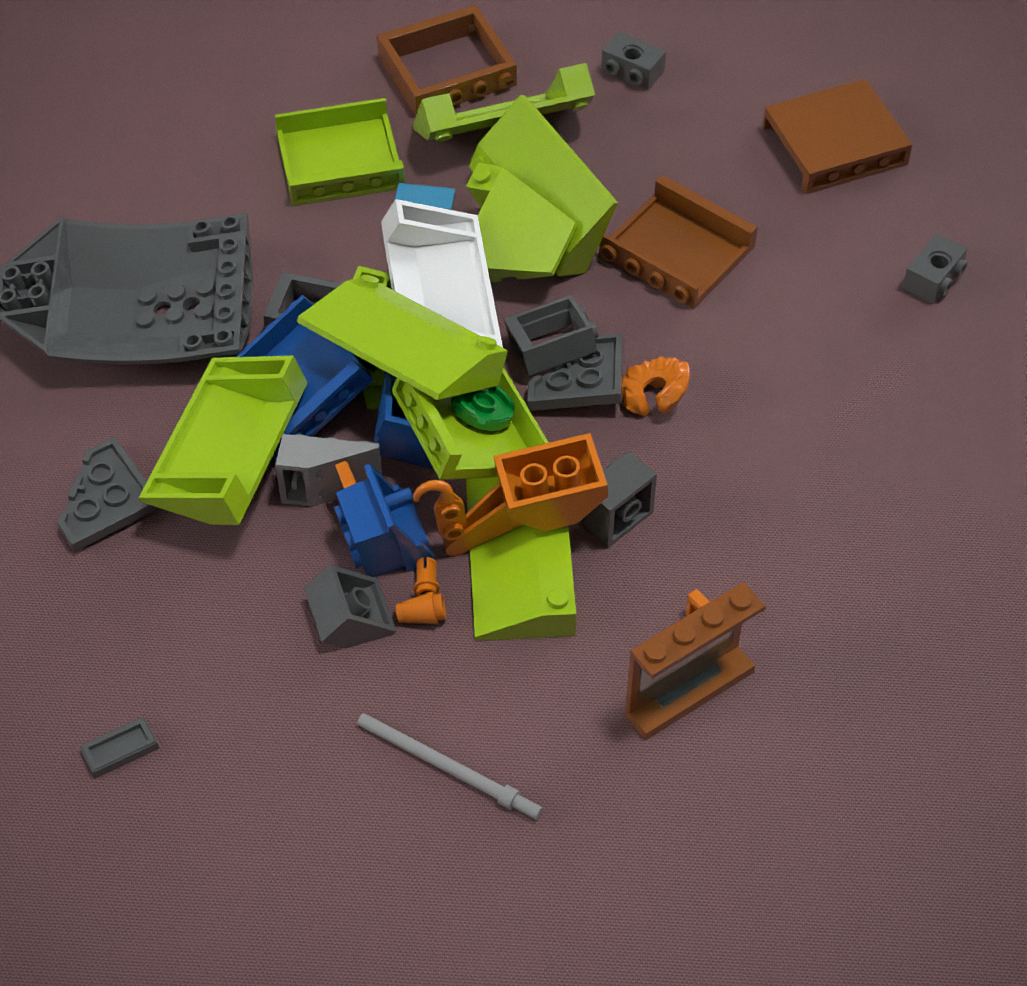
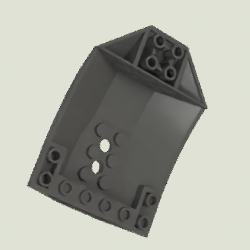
(96, 288)

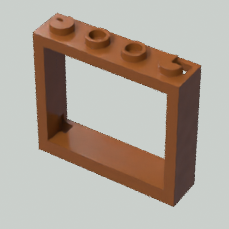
(441, 30)

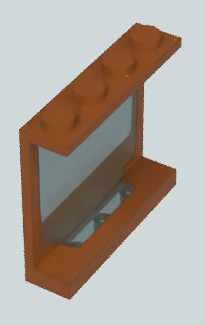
(690, 662)

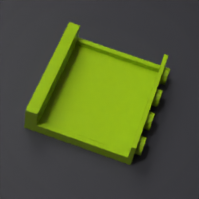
(338, 152)
(460, 448)

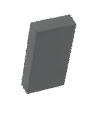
(119, 747)

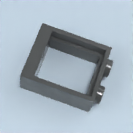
(294, 286)
(547, 319)

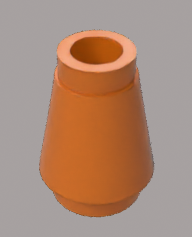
(422, 609)

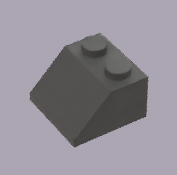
(348, 607)

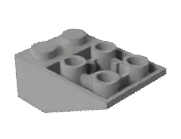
(308, 467)

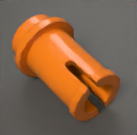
(426, 577)

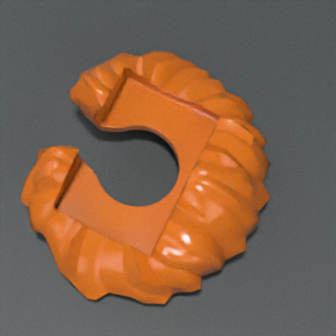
(661, 372)

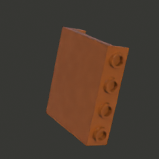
(839, 135)
(680, 243)

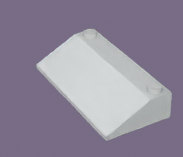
(441, 264)

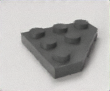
(583, 381)
(103, 496)

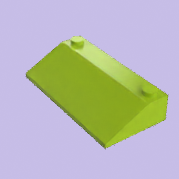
(438, 120)
(543, 161)
(406, 339)
(226, 438)
(521, 580)

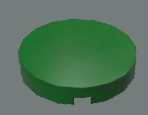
(485, 408)

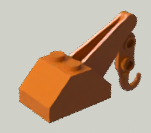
(536, 488)

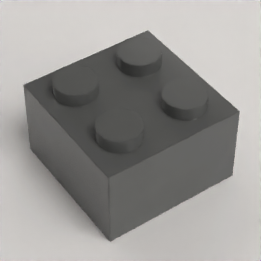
(628, 500)

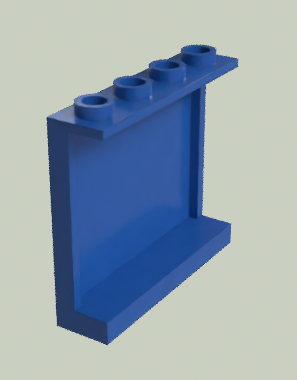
(331, 371)

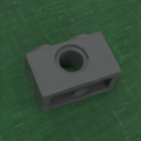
(633, 60)
(935, 268)

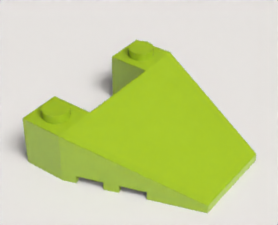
(518, 226)

